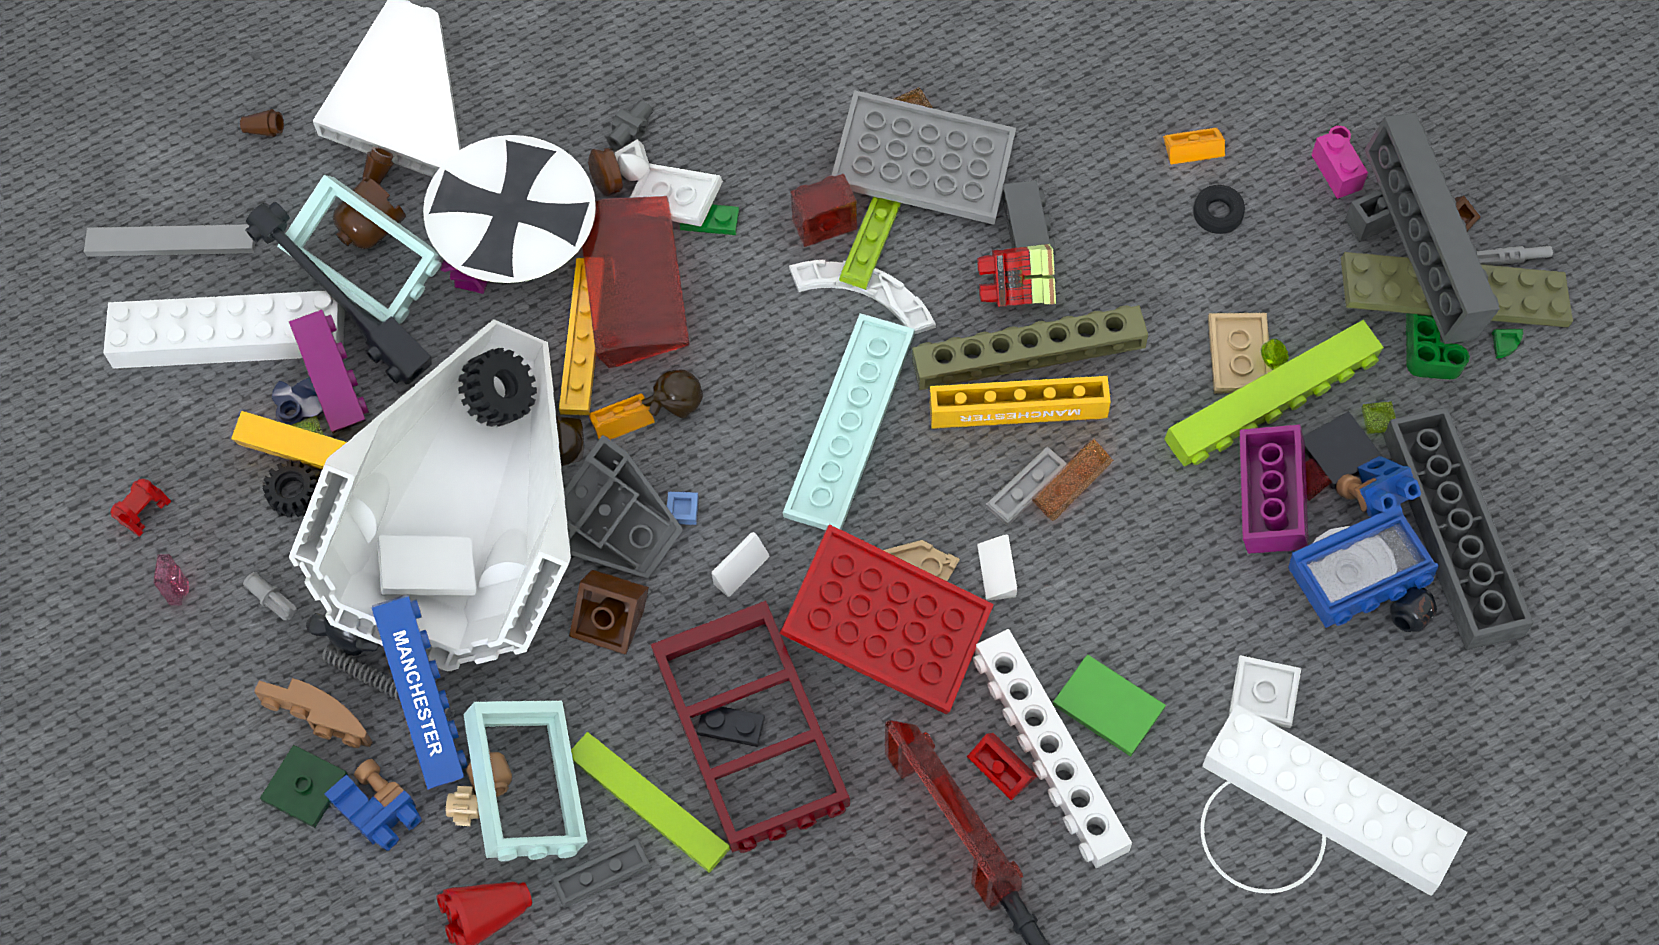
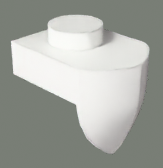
(632, 161)

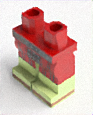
(1019, 276)

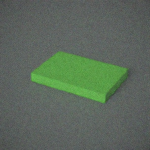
(1109, 705)

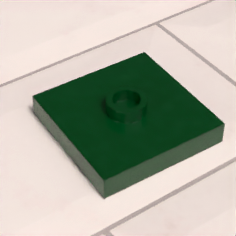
(301, 786)

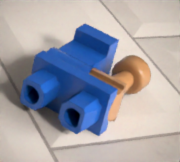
(1380, 487)
(378, 814)

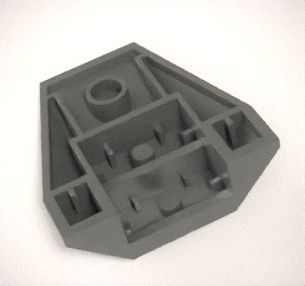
(617, 513)

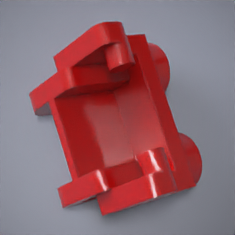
(141, 494)

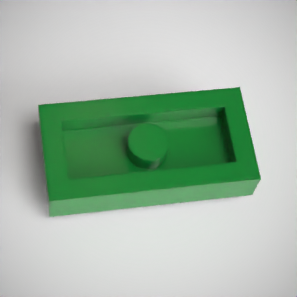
(719, 220)

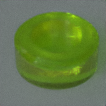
(1274, 353)

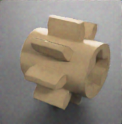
(462, 806)

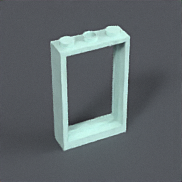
(312, 214)
(524, 714)

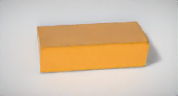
(1194, 145)
(621, 417)

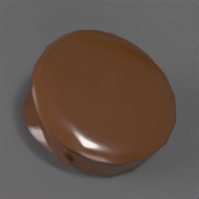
(605, 171)

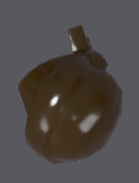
(676, 392)

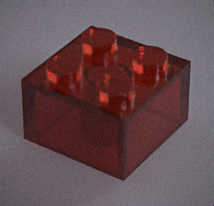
(824, 209)

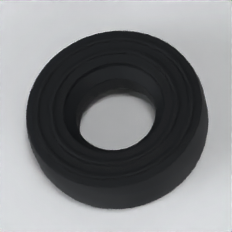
(1223, 194)

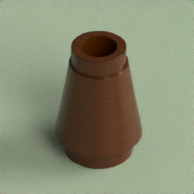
(263, 123)
(377, 164)

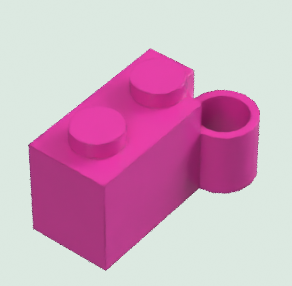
(1339, 162)

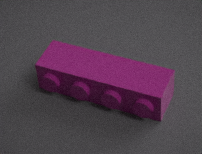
(327, 370)

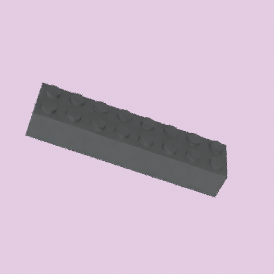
(1431, 228)
(1459, 530)

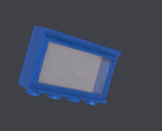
(1362, 567)

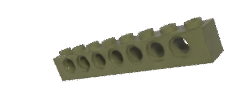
(1017, 358)

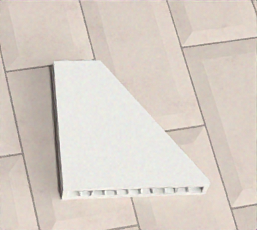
(396, 92)

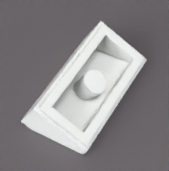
(739, 564)
(997, 568)

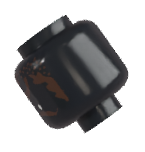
(1413, 610)

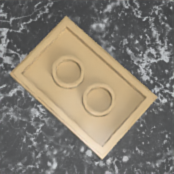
(1237, 349)

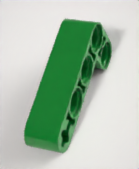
(1432, 350)

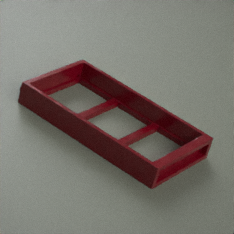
(714, 632)

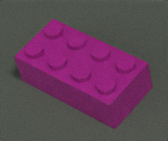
(1273, 489)

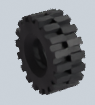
(482, 395)

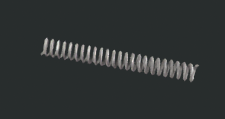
(348, 660)

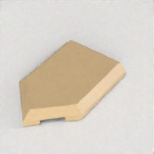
(927, 558)

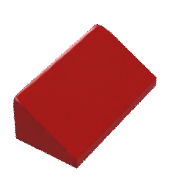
(1001, 765)

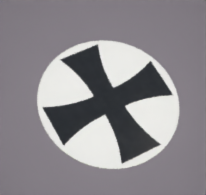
(509, 209)

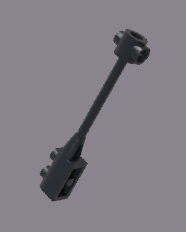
(385, 340)

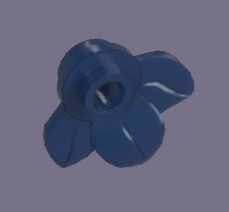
(300, 398)

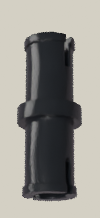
(1023, 921)

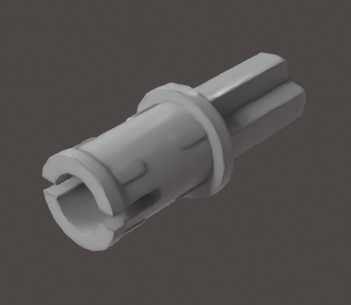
(269, 596)

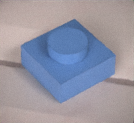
(683, 506)

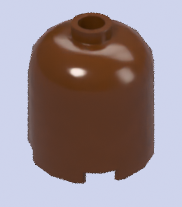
(357, 228)

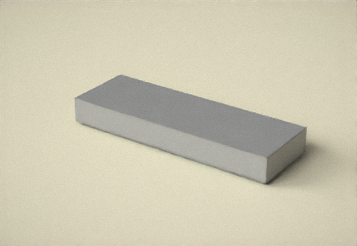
(1024, 486)

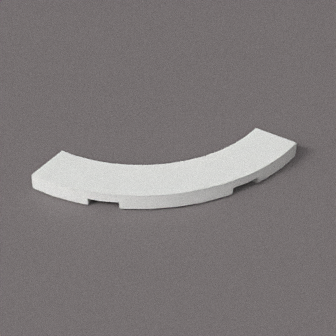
(882, 288)

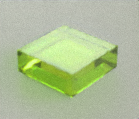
(1377, 416)

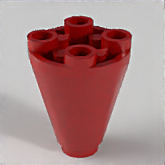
(481, 909)

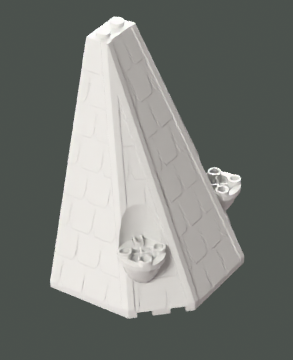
(442, 473)

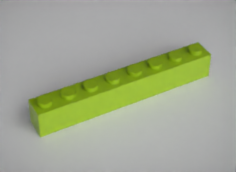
(1273, 393)

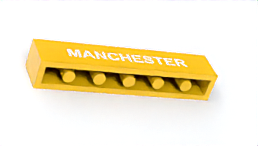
(1019, 402)

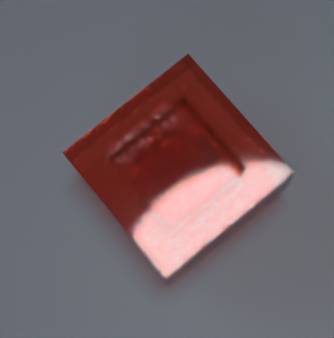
(1315, 479)

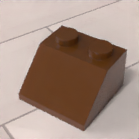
(608, 611)

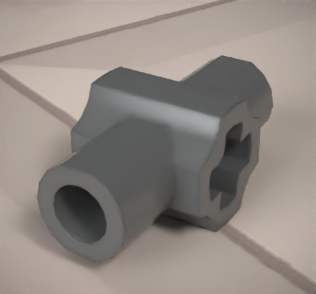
(629, 125)

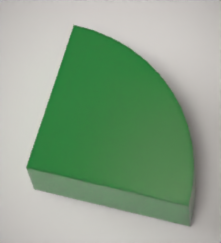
(1506, 341)

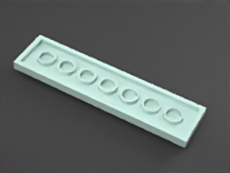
(849, 423)

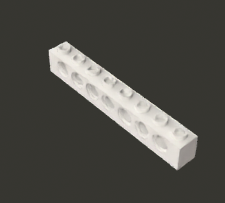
(1004, 650)

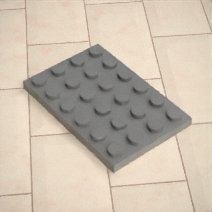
(924, 156)

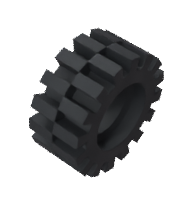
(280, 478)

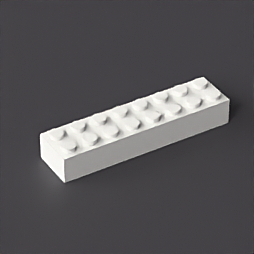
(211, 328)
(1334, 800)

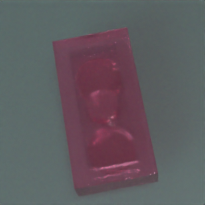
(170, 580)

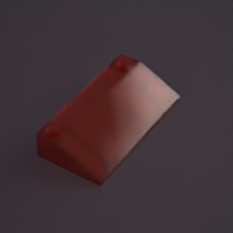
(634, 280)
(913, 751)

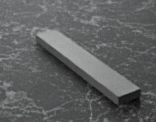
(168, 240)

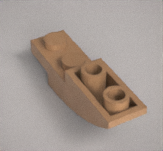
(323, 711)

